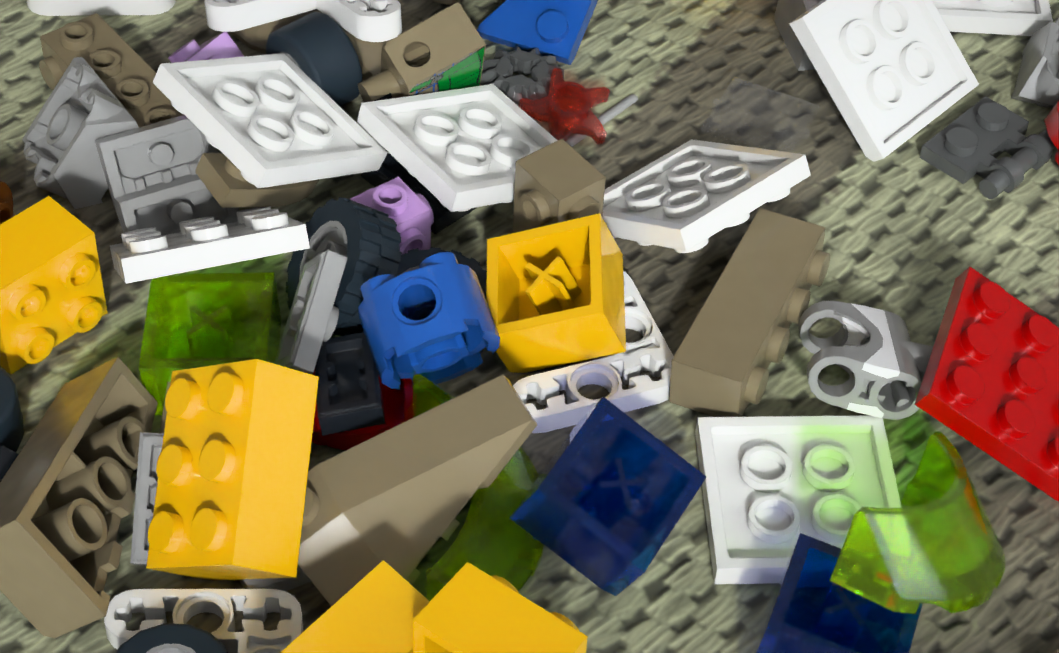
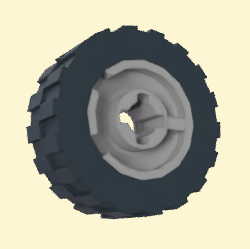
(361, 235)

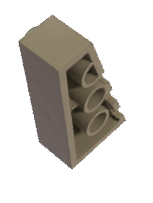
(69, 497)

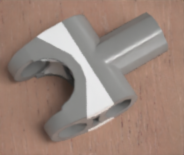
(874, 351)

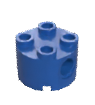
(427, 321)

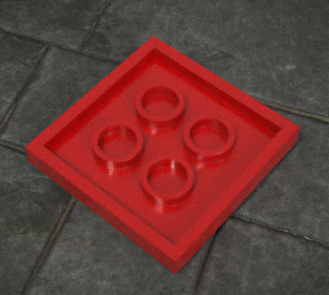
(997, 379)

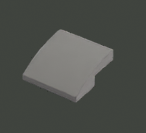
(155, 176)

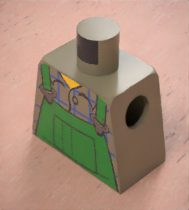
(429, 58)

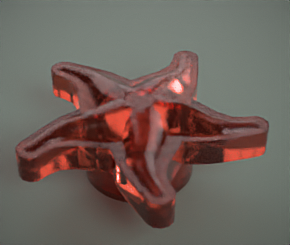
(568, 108)

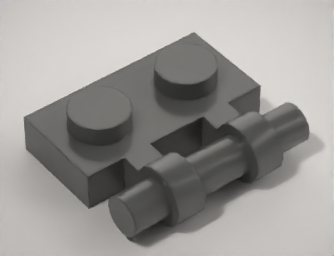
(978, 138)

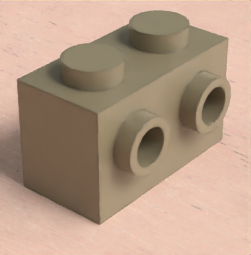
(555, 187)

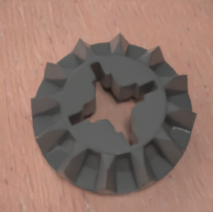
(501, 68)

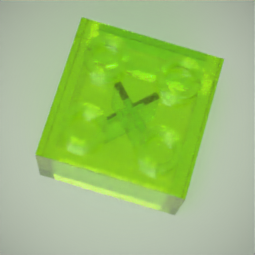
(207, 322)

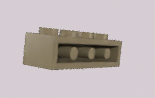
(112, 61)
(749, 316)

